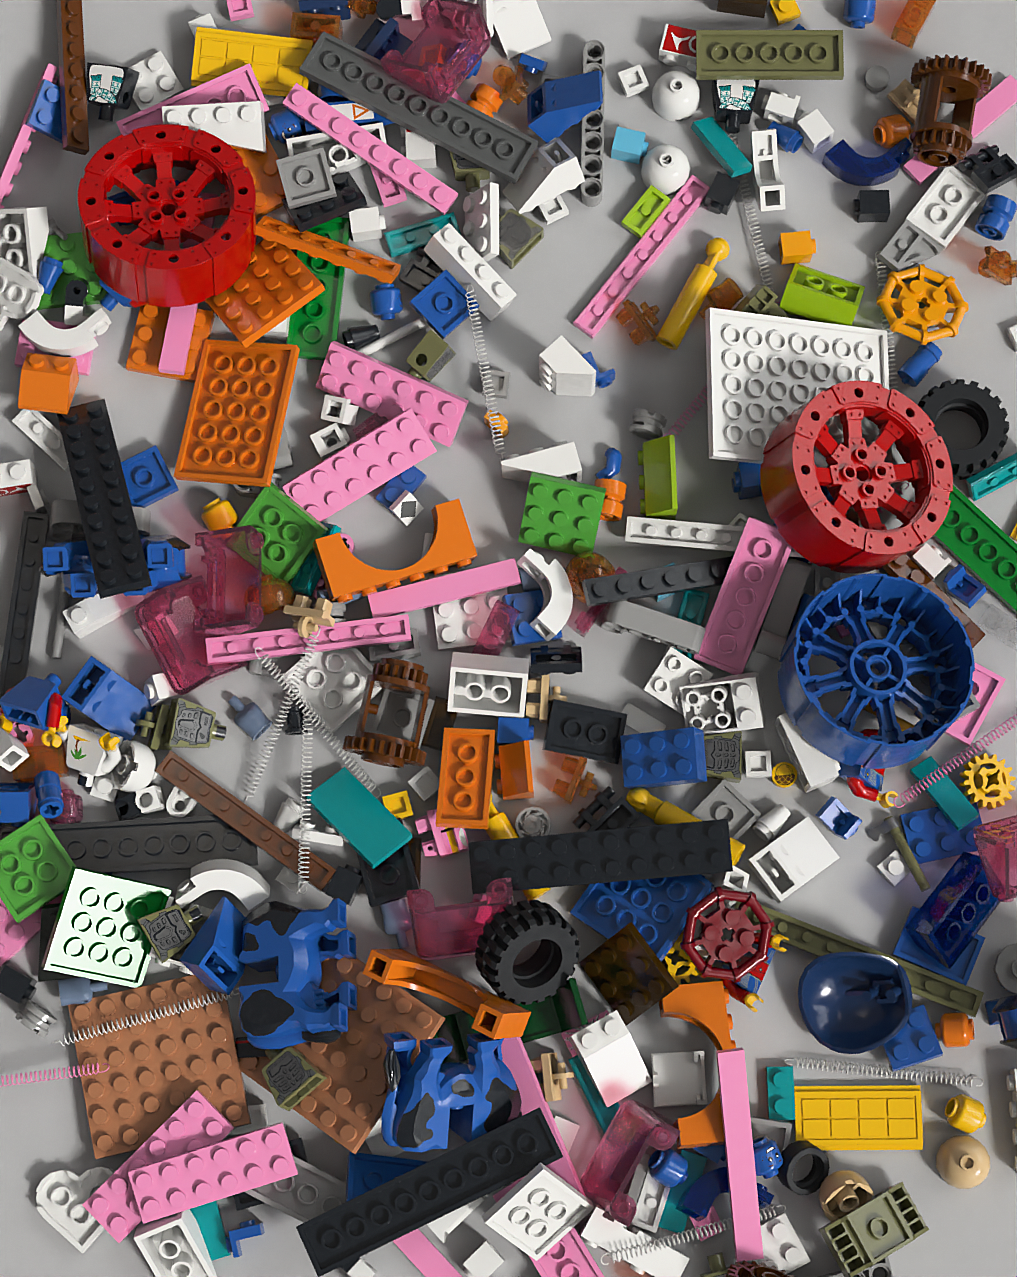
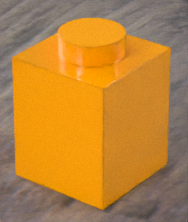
(796, 247)

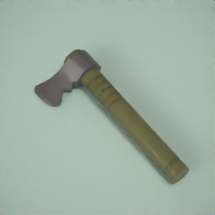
(892, 826)

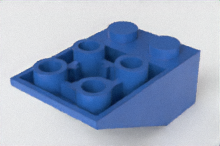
(563, 103)
(107, 699)
(216, 949)

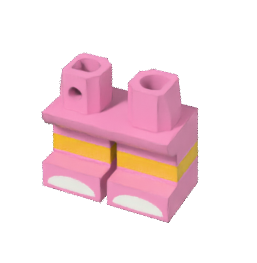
(445, 843)

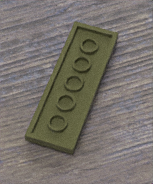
(769, 55)

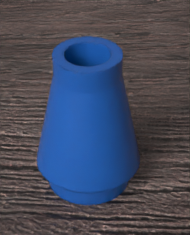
(787, 137)
(49, 273)

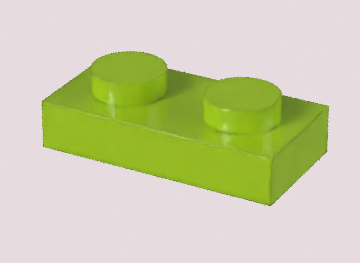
(645, 211)

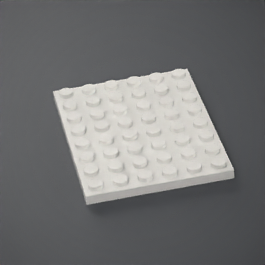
(774, 365)

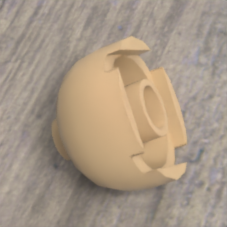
(963, 1162)
(843, 1193)

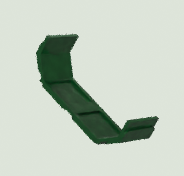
(549, 1017)

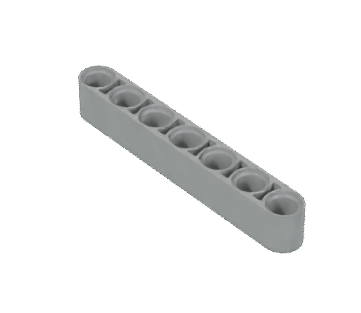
(593, 134)

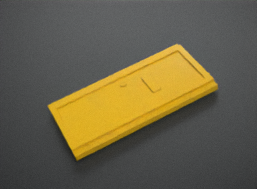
(272, 58)
(859, 1117)

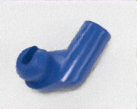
(613, 464)

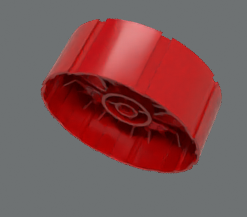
(168, 216)
(806, 514)

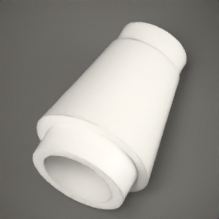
(288, 814)
(771, 823)

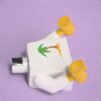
(89, 750)

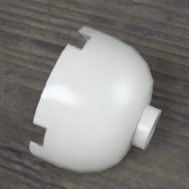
(675, 96)
(665, 169)
(135, 768)

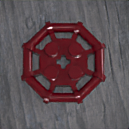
(740, 940)

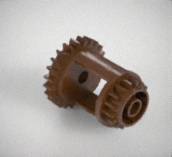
(948, 82)
(385, 749)

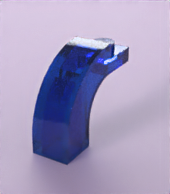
(862, 170)
(702, 1192)

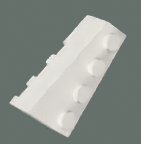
(234, 123)
(338, 157)
(612, 1235)

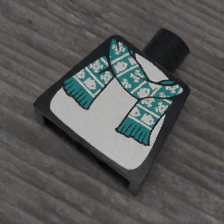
(110, 88)
(734, 102)

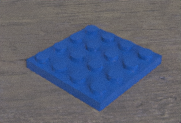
(652, 905)

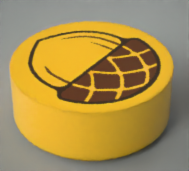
(784, 775)

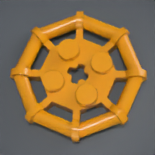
(923, 292)

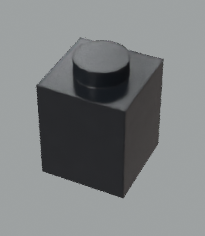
(721, 193)
(872, 206)
(345, 884)
(16, 985)

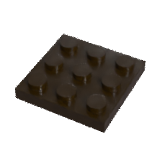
(628, 973)

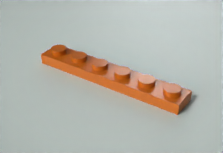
(328, 249)

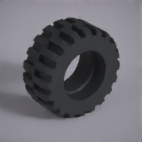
(983, 409)
(545, 969)

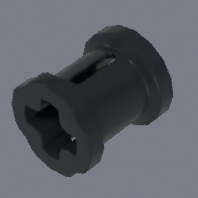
(294, 721)

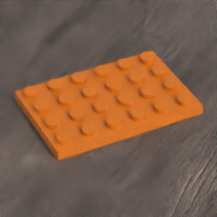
(237, 413)

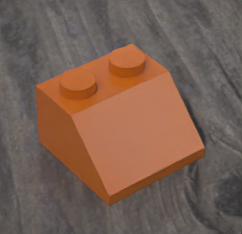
(48, 383)
(516, 771)

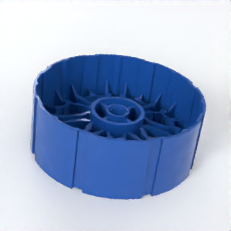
(928, 627)

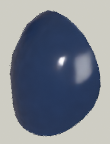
(854, 1000)

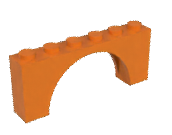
(349, 576)
(706, 1008)
(492, 1014)

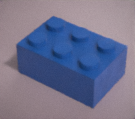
(663, 758)

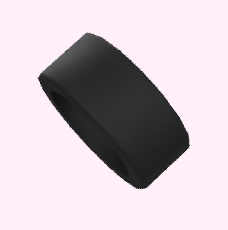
(817, 1174)

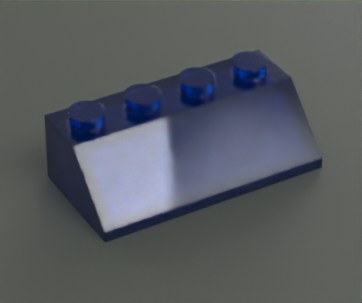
(954, 911)

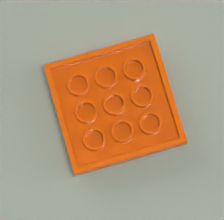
(266, 292)

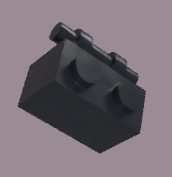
(617, 815)

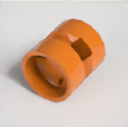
(485, 99)
(615, 493)

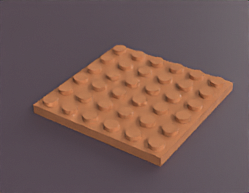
(156, 1061)
(355, 1086)

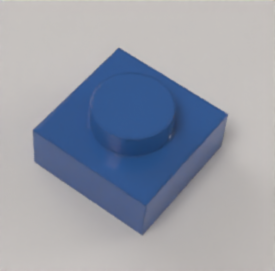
(532, 64)

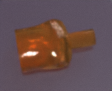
(723, 296)

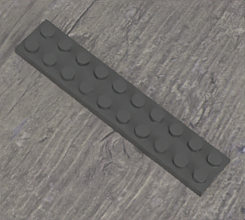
(446, 124)

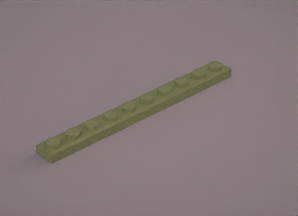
(822, 942)

